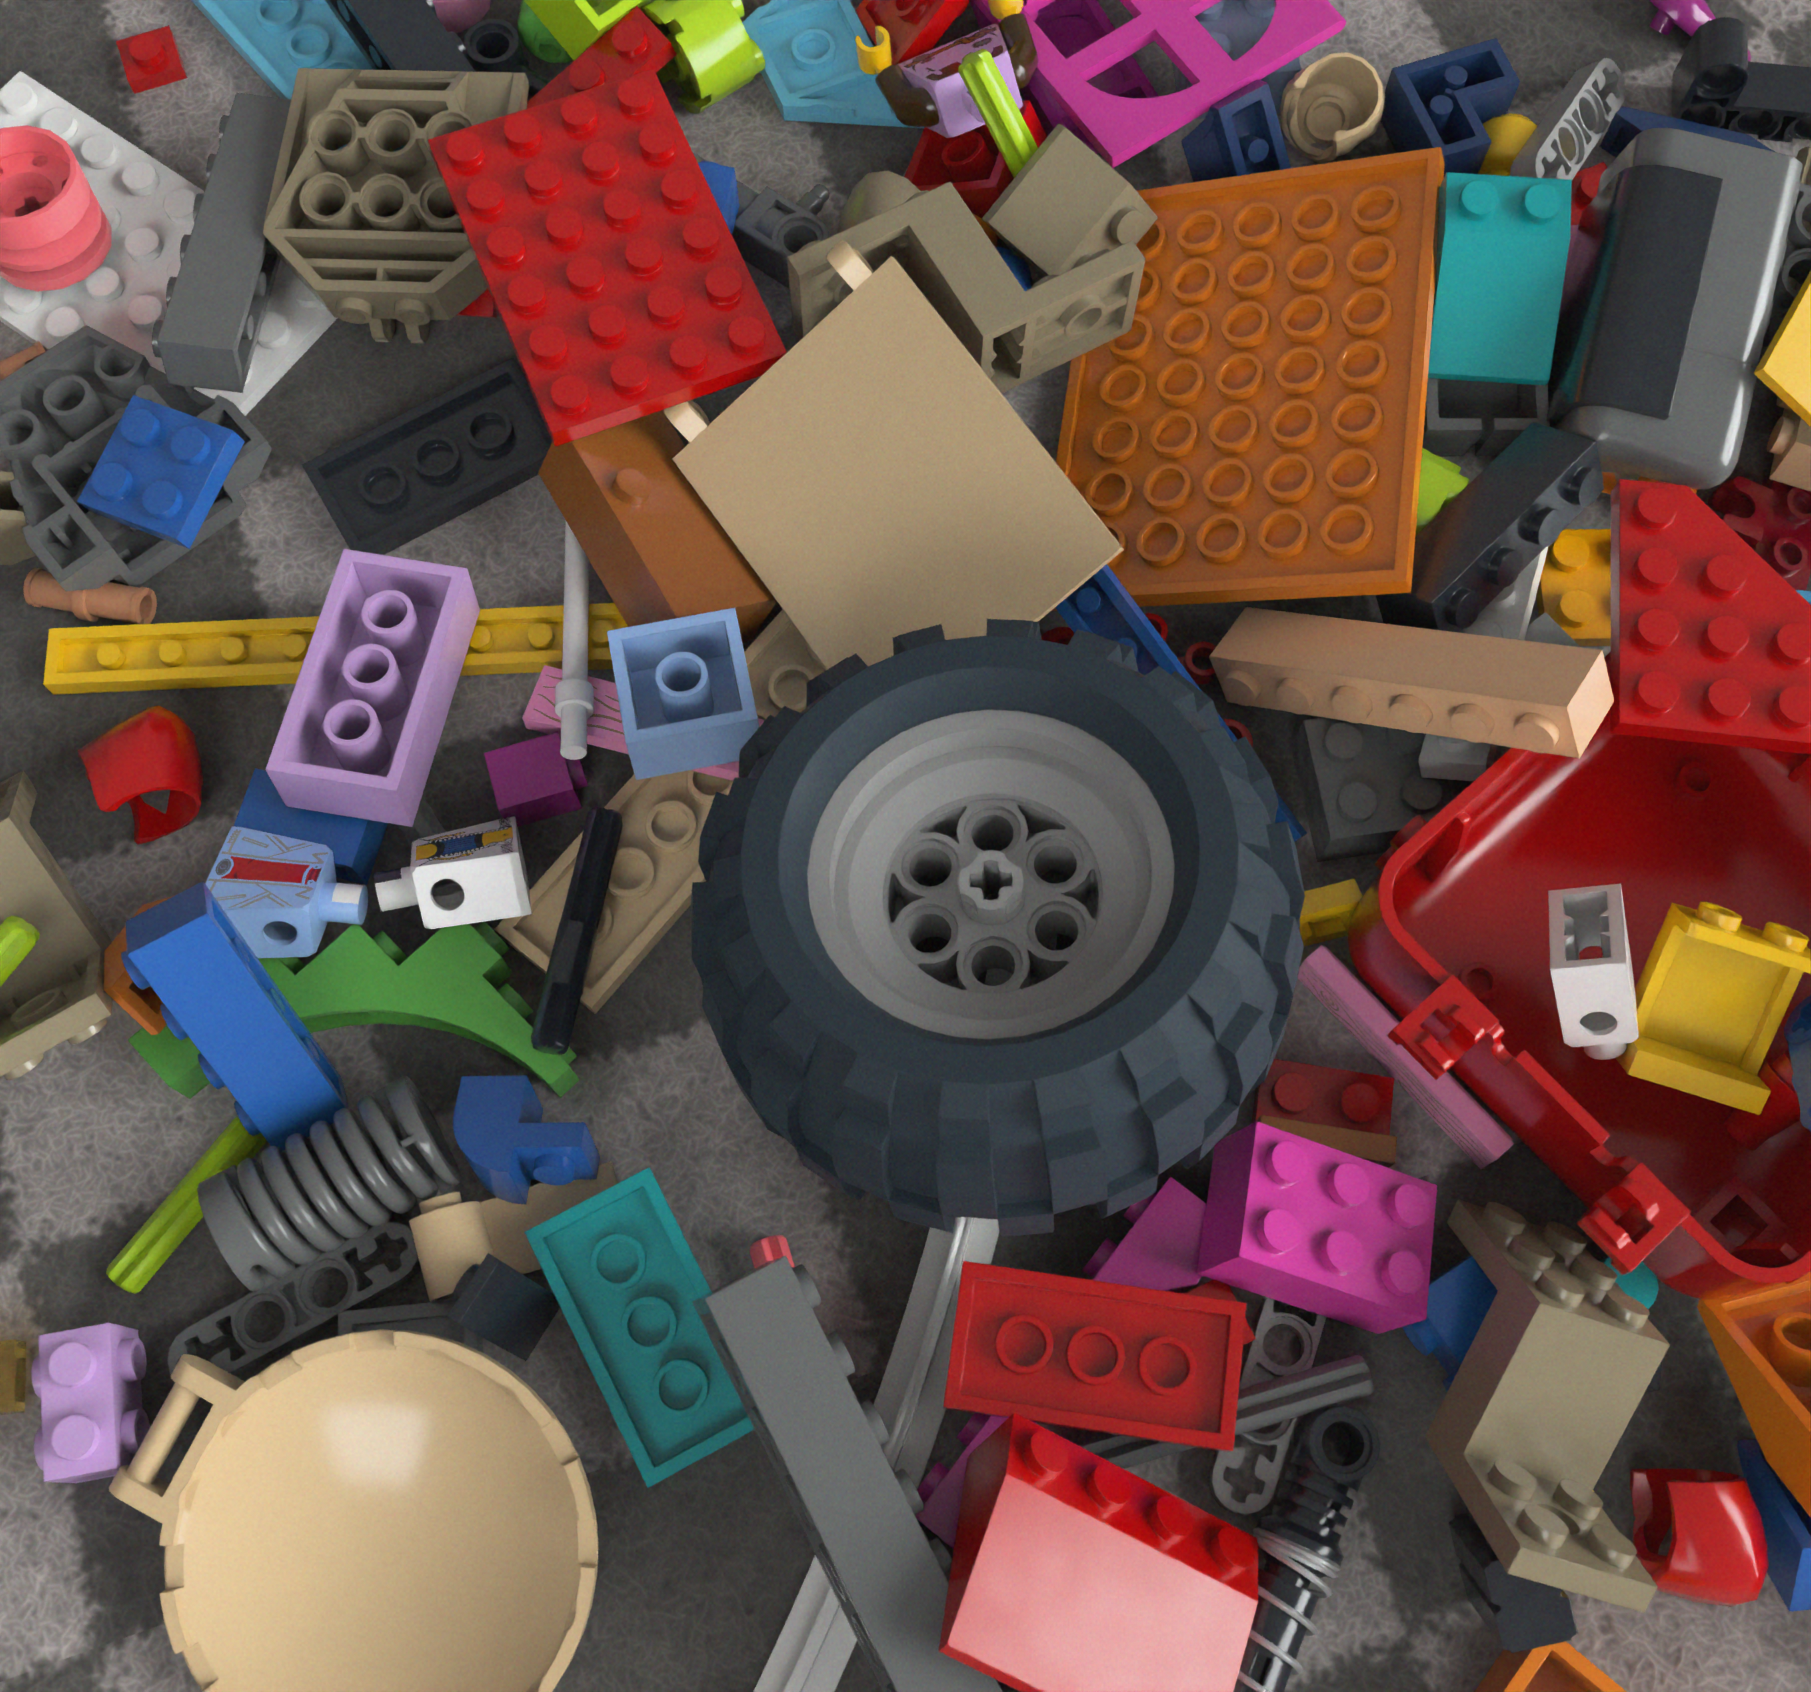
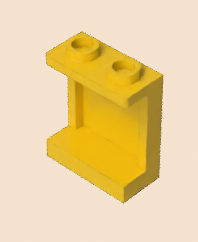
(1714, 1003)

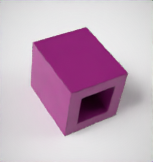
(535, 779)

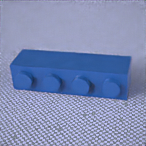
(233, 1015)

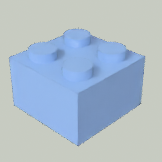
(683, 692)

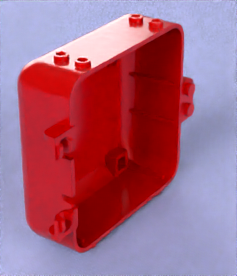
(1463, 958)

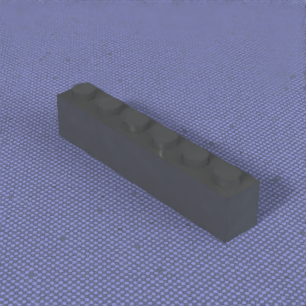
(226, 260)

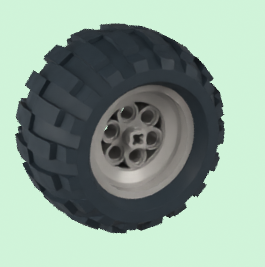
(1095, 816)

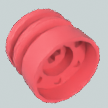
(48, 213)

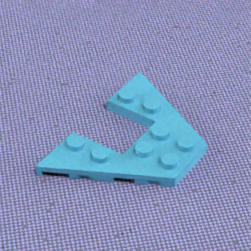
(815, 63)

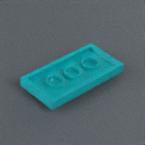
(628, 1300)

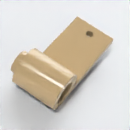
(459, 1234)

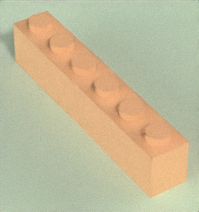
(1417, 679)

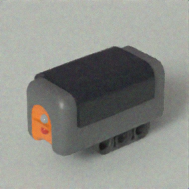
(1676, 303)

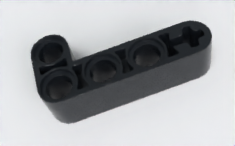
(1726, 91)

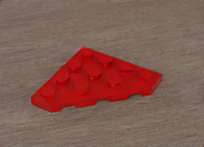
(1702, 629)

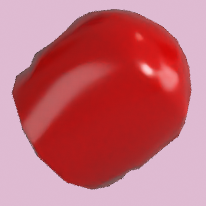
(142, 756)
(1716, 1534)

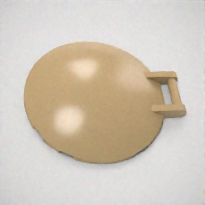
(369, 1522)

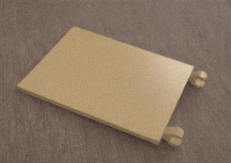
(889, 480)

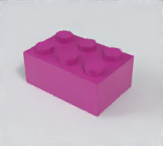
(1318, 1229)

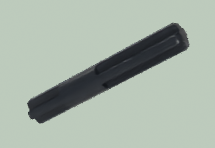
(577, 932)

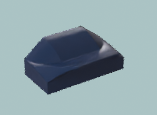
(1237, 137)

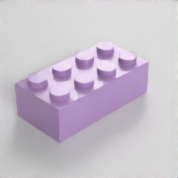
(375, 688)

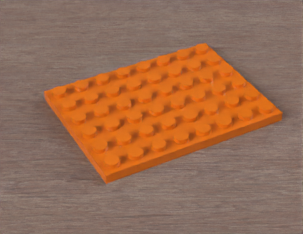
(1268, 387)

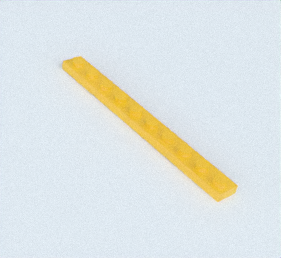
(275, 649)

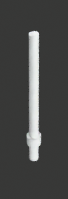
(574, 693)

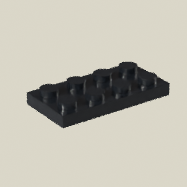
(433, 461)

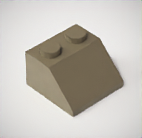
(1067, 207)

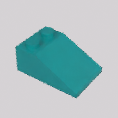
(1499, 277)

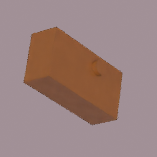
(650, 528)

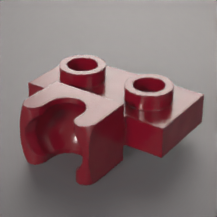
(1772, 522)

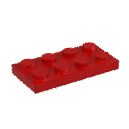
(1096, 1356)

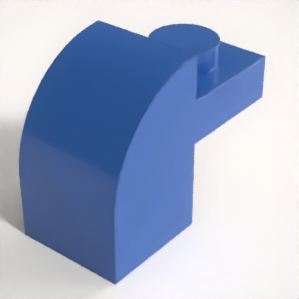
(509, 1146)

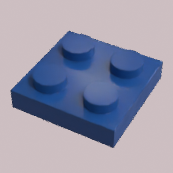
(161, 471)

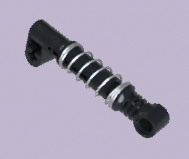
(1302, 1545)

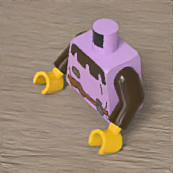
(929, 87)

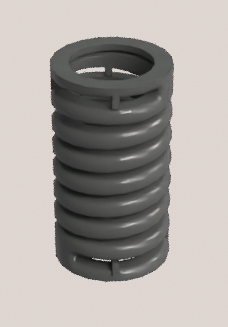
(305, 1174)

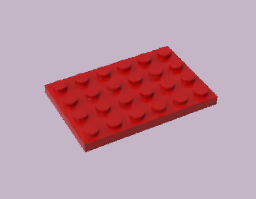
(606, 256)

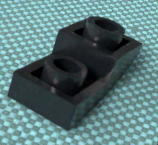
(503, 1306)

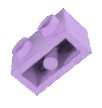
(89, 1402)

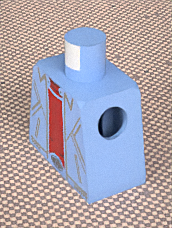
(282, 892)

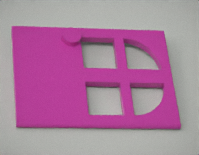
(1127, 126)

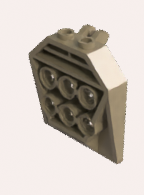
(358, 258)

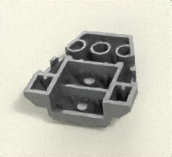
(53, 432)

